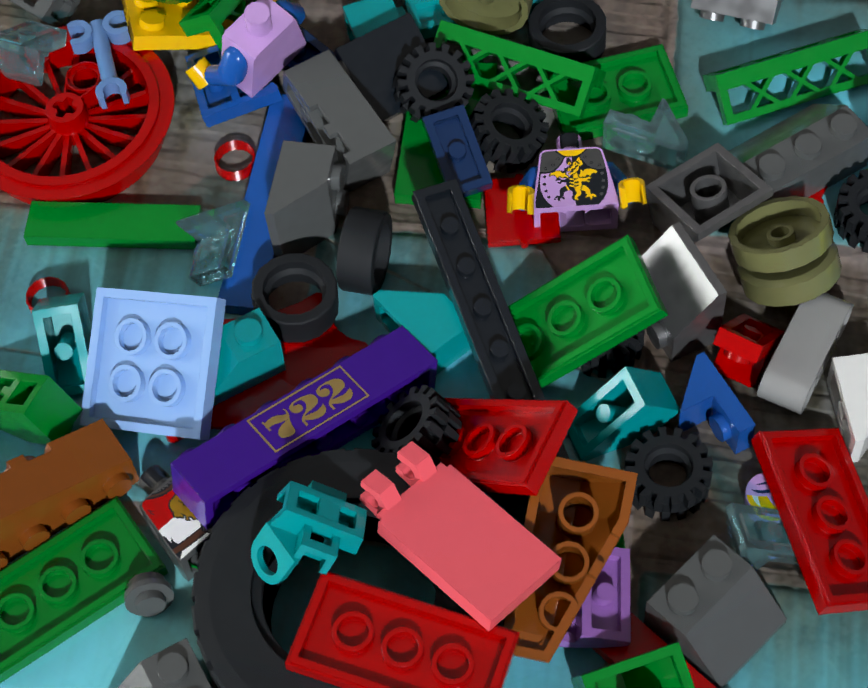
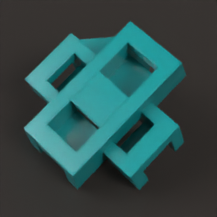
(308, 511)

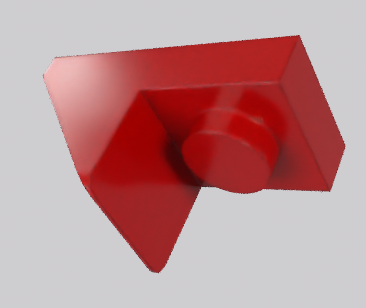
(745, 348)

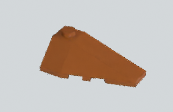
(581, 520)

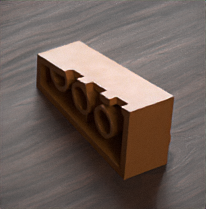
(60, 487)

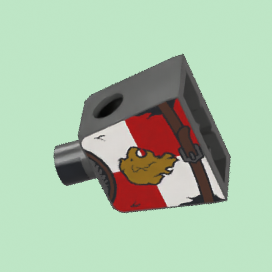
(172, 521)

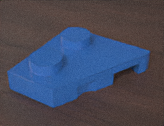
(228, 102)

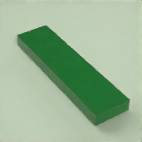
(109, 225)

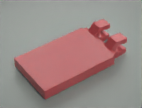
(458, 536)

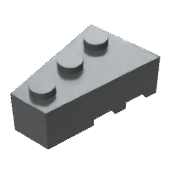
(341, 117)

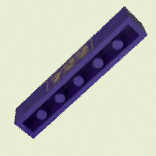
(308, 420)

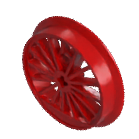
(78, 119)

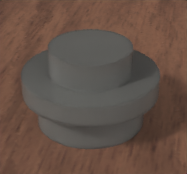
(148, 594)

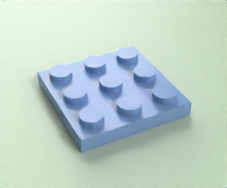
(153, 362)

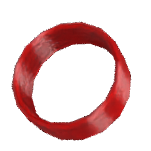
(230, 146)
(42, 283)

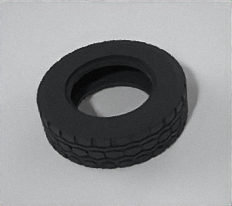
(231, 599)

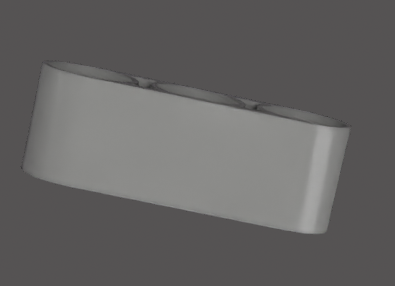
(804, 352)

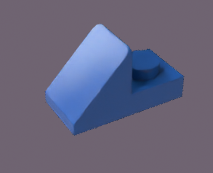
(712, 399)

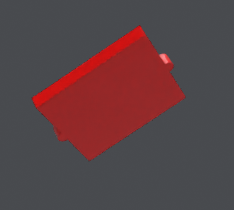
(518, 226)

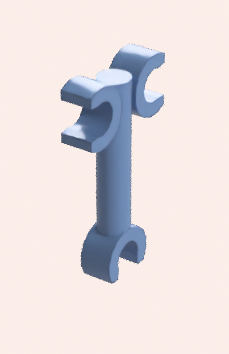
(99, 35)

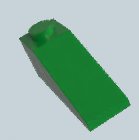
(35, 407)

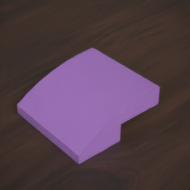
(605, 613)

